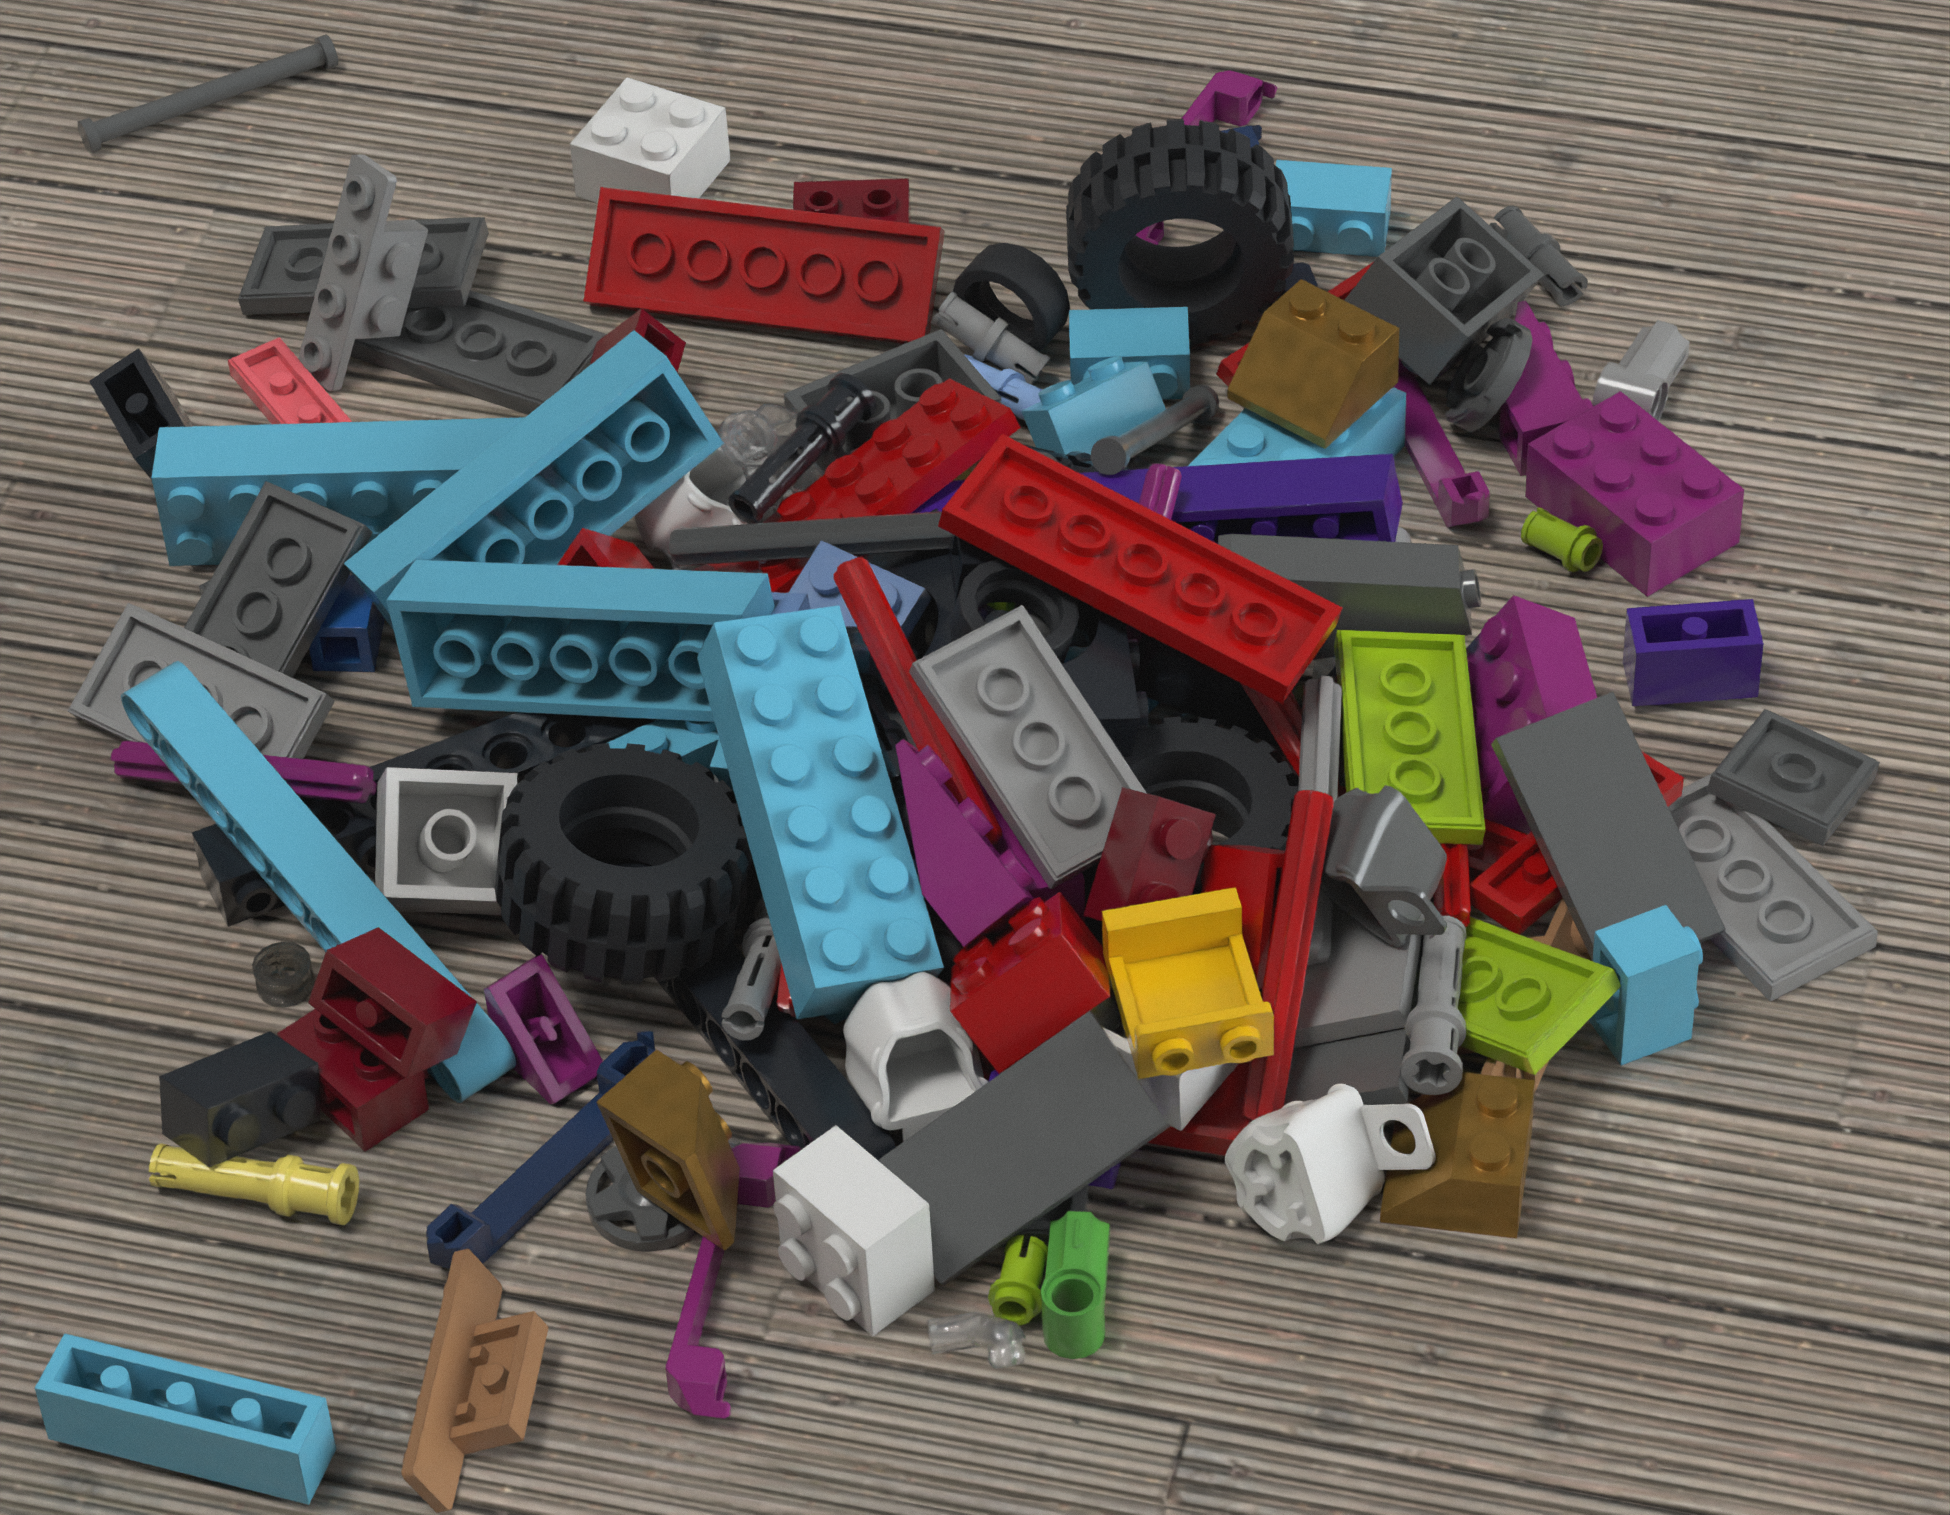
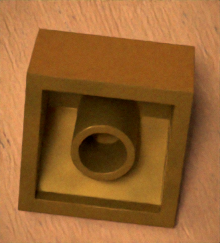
(1316, 364)
(676, 1144)
(1480, 1162)

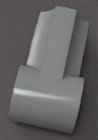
(1646, 368)

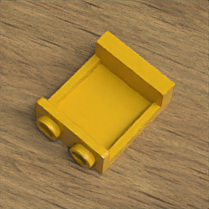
(1186, 984)

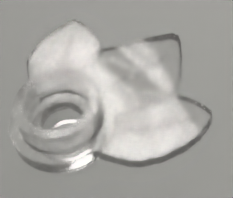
(755, 435)

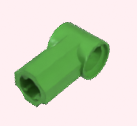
(1075, 1285)

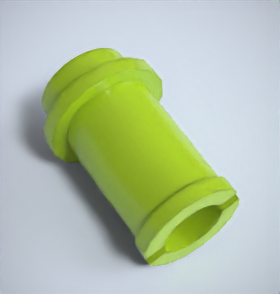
(1575, 546)
(1017, 1291)

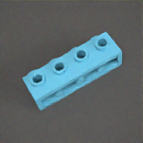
(186, 1418)

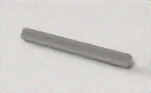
(1320, 773)

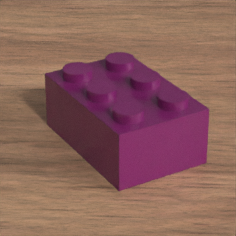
(1639, 489)
(1520, 672)

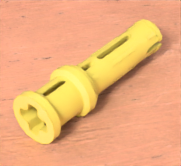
(282, 1184)

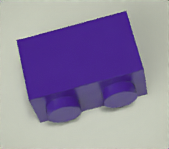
(1692, 652)

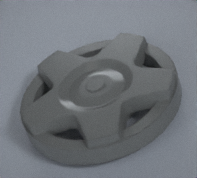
(623, 1202)

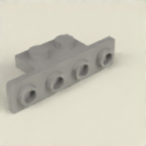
(363, 274)

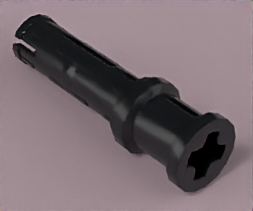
(816, 434)

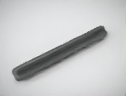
(801, 538)

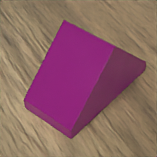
(542, 1030)

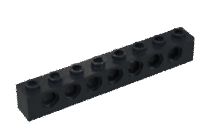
(503, 746)

